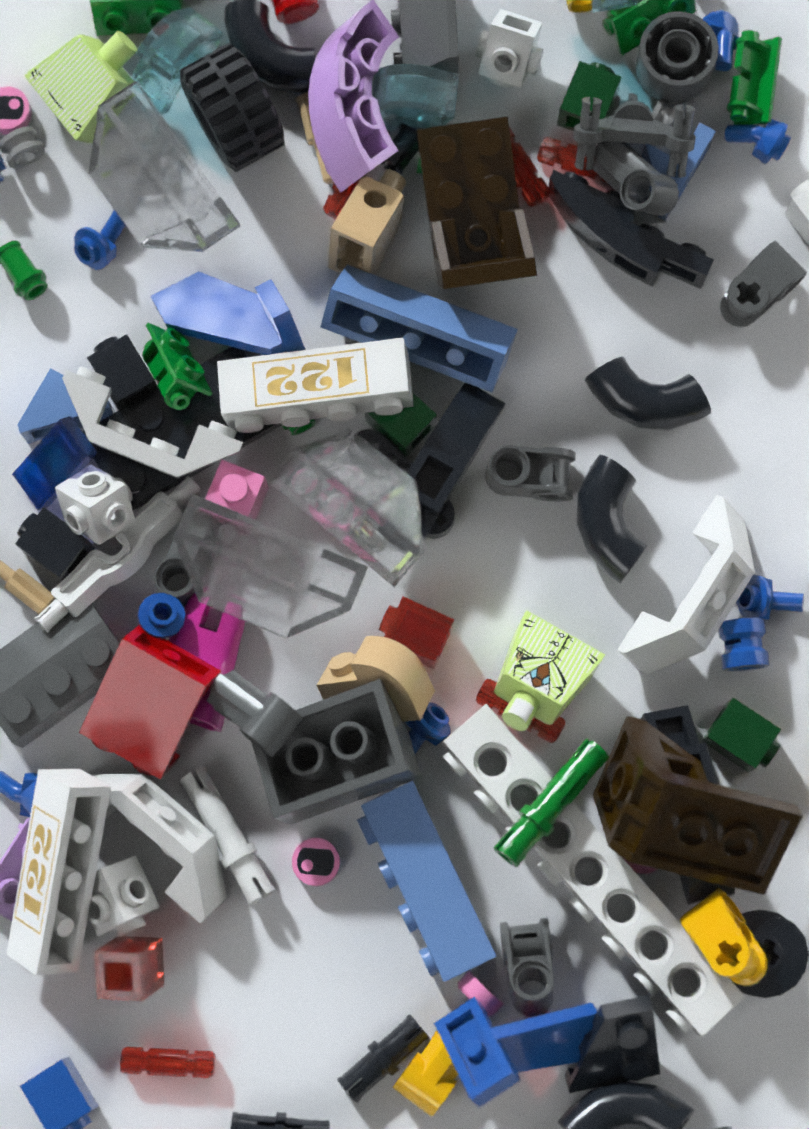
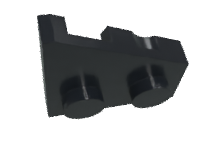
(617, 1046)

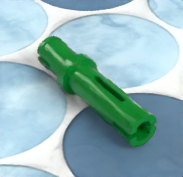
(543, 812)

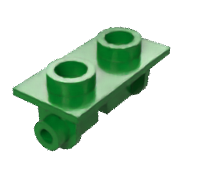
(130, 15)
(630, 22)
(755, 87)
(174, 366)

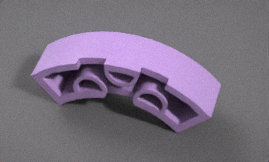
(341, 101)

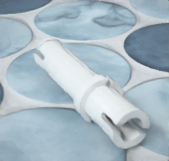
(236, 852)

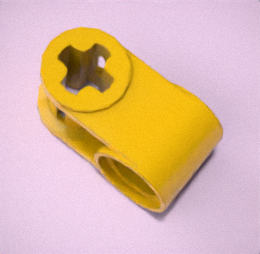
(722, 935)

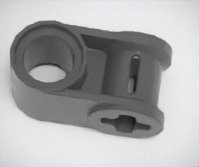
(764, 282)
(535, 473)
(528, 958)

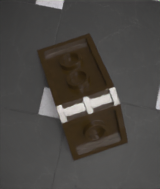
(474, 204)
(672, 819)

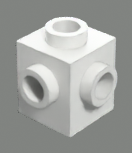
(509, 49)
(95, 504)
(121, 898)

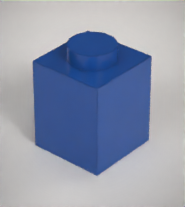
(60, 1097)

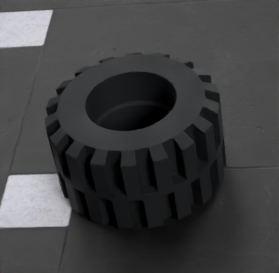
(232, 107)

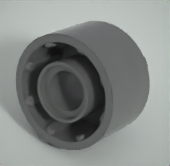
(680, 35)

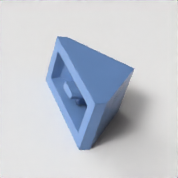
(48, 407)

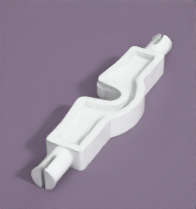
(101, 571)

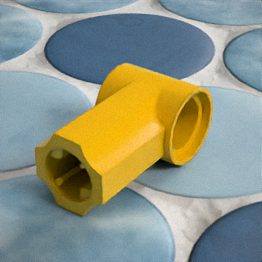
(428, 1077)

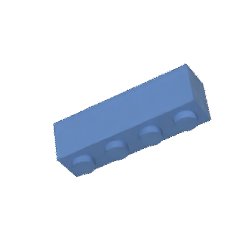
(433, 330)
(428, 882)

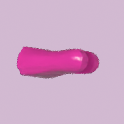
(212, 646)

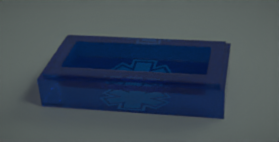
(53, 461)

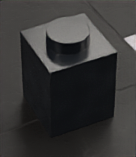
(123, 370)
(52, 543)

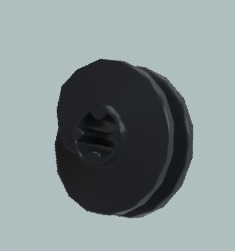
(786, 947)

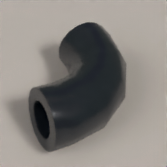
(273, 61)
(647, 403)
(602, 520)
(627, 1107)

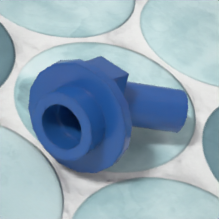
(726, 32)
(769, 140)
(98, 248)
(763, 599)
(161, 615)
(432, 727)
(19, 792)

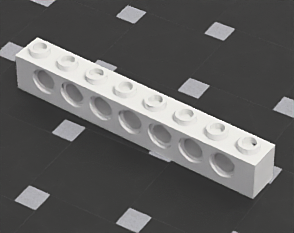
(713, 993)

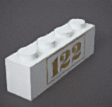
(315, 385)
(58, 871)

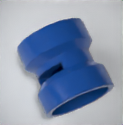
(743, 644)

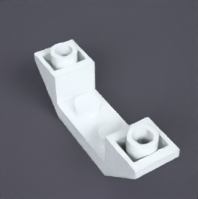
(90, 400)
(657, 643)
(200, 883)

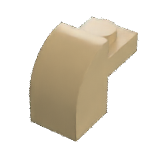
(383, 660)

